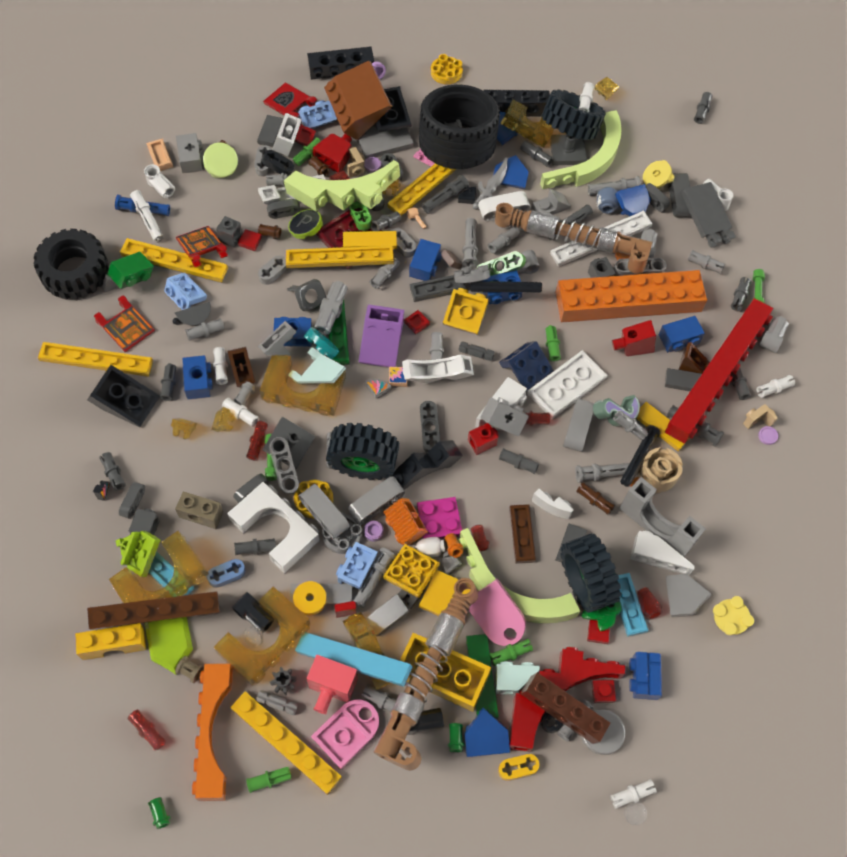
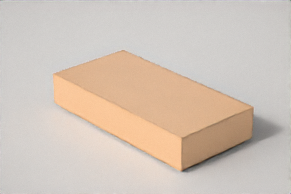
(160, 154)

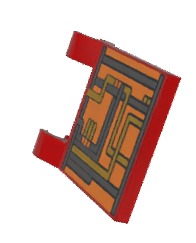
(201, 242)
(126, 327)

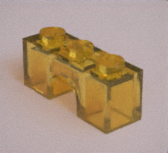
(516, 120)

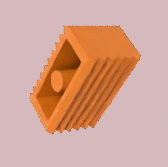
(405, 522)

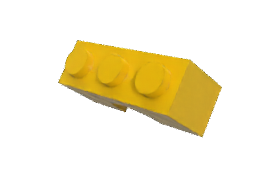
(121, 638)

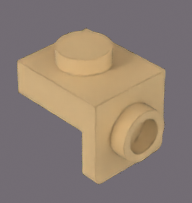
(357, 165)
(763, 413)

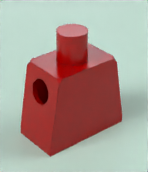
(334, 151)
(636, 339)

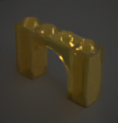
(275, 390)
(187, 572)
(254, 664)

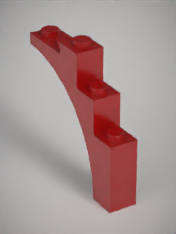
(571, 672)

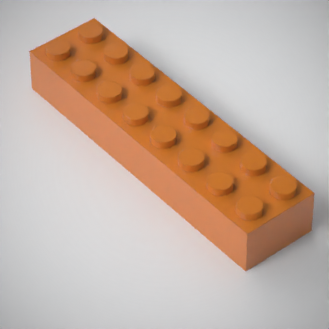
(630, 296)

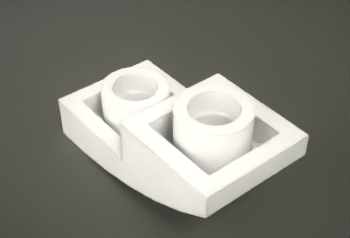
(559, 507)

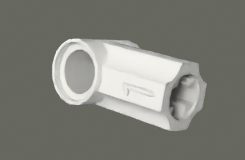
(158, 181)
(725, 195)

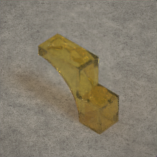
(364, 638)

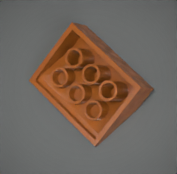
(357, 99)

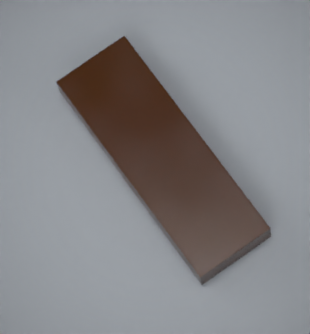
(522, 534)

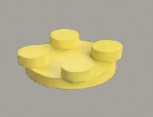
(658, 174)
(732, 616)

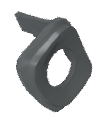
(300, 292)

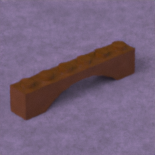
(153, 610)

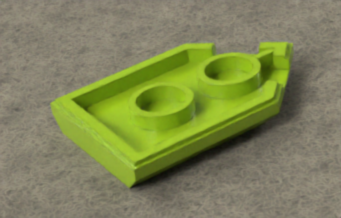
(168, 641)

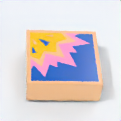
(396, 377)

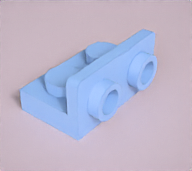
(317, 115)
(184, 291)
(356, 565)

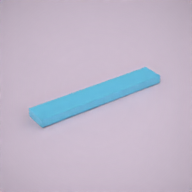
(362, 660)

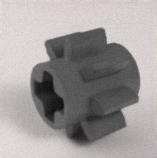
(277, 680)

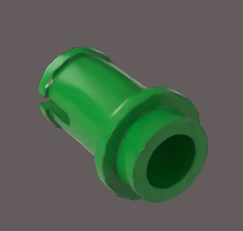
(456, 738)
(159, 813)

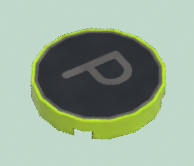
(305, 223)

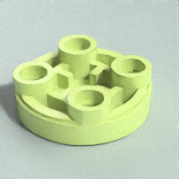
(220, 160)

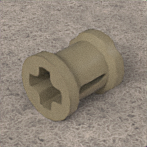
(182, 669)

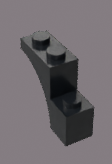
(418, 465)

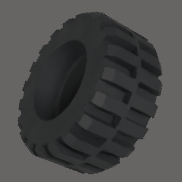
(67, 245)

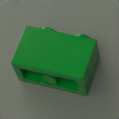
(130, 270)

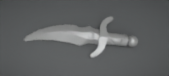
(492, 184)

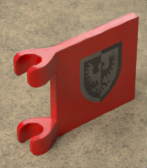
(288, 100)

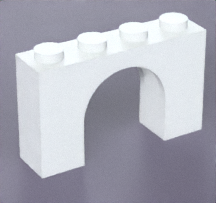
(265, 502)

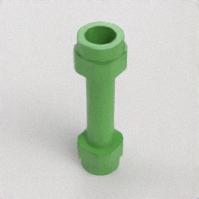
(758, 278)
(270, 473)

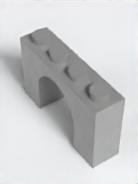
(640, 508)

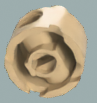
(661, 469)

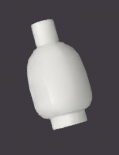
(430, 546)

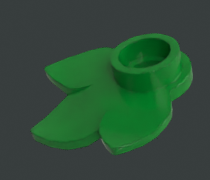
(605, 616)

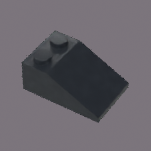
(397, 116)
(123, 396)

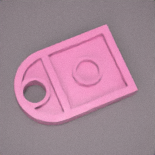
(497, 612)
(346, 732)

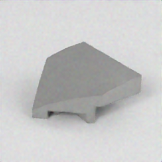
(685, 595)

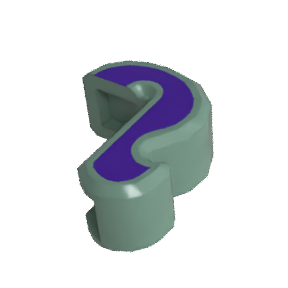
(608, 408)

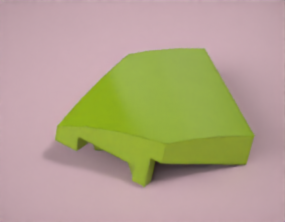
(138, 551)

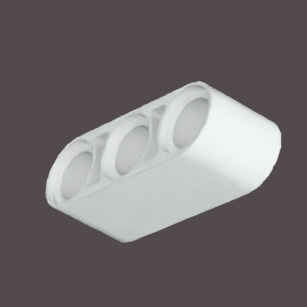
(516, 199)

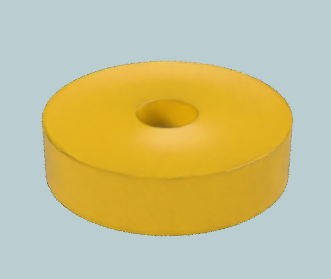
(310, 589)

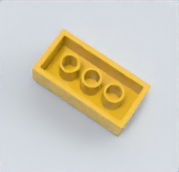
(461, 676)

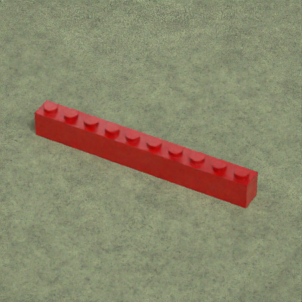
(719, 371)

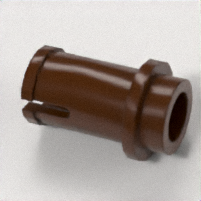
(319, 166)
(271, 231)

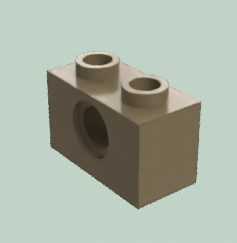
(199, 510)

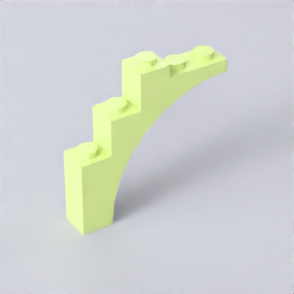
(342, 193)

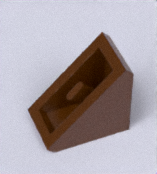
(693, 360)
(241, 366)

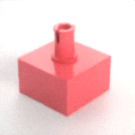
(331, 680)

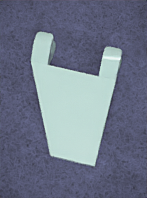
(320, 371)

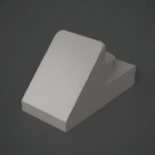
(552, 204)
(274, 342)

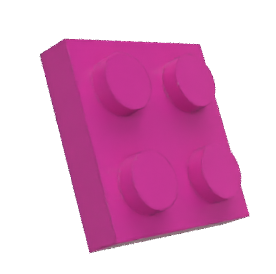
(440, 517)

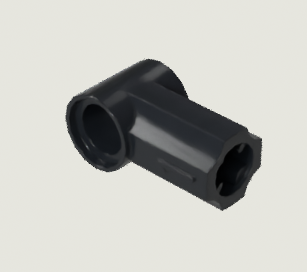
(249, 609)
(428, 720)

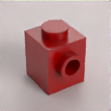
(483, 438)

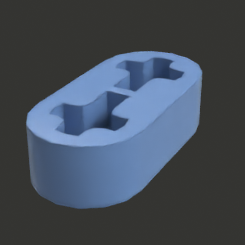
(224, 569)

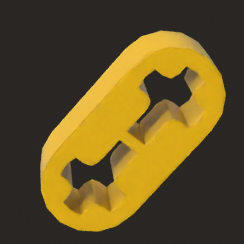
(519, 772)

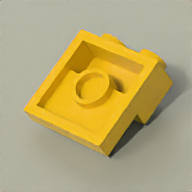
(465, 311)

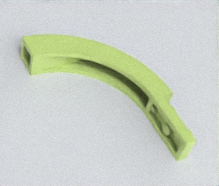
(595, 166)
(533, 609)

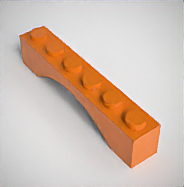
(210, 780)

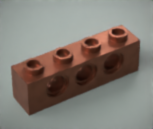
(565, 708)

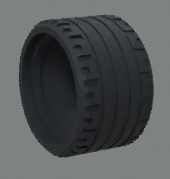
(458, 146)

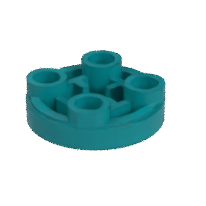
(323, 344)

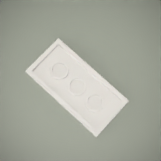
(567, 384)

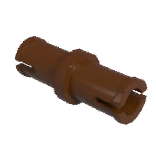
(595, 498)

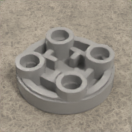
(469, 275)
(346, 539)
(612, 738)

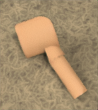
(413, 213)

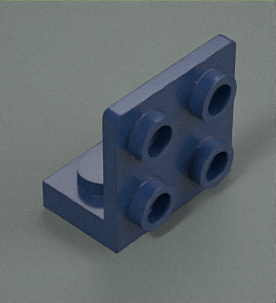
(528, 364)

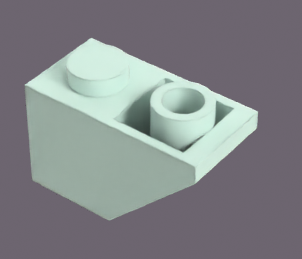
(513, 678)

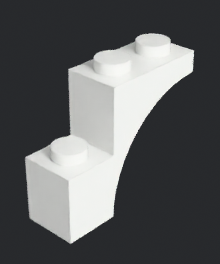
(433, 370)

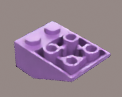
(381, 336)

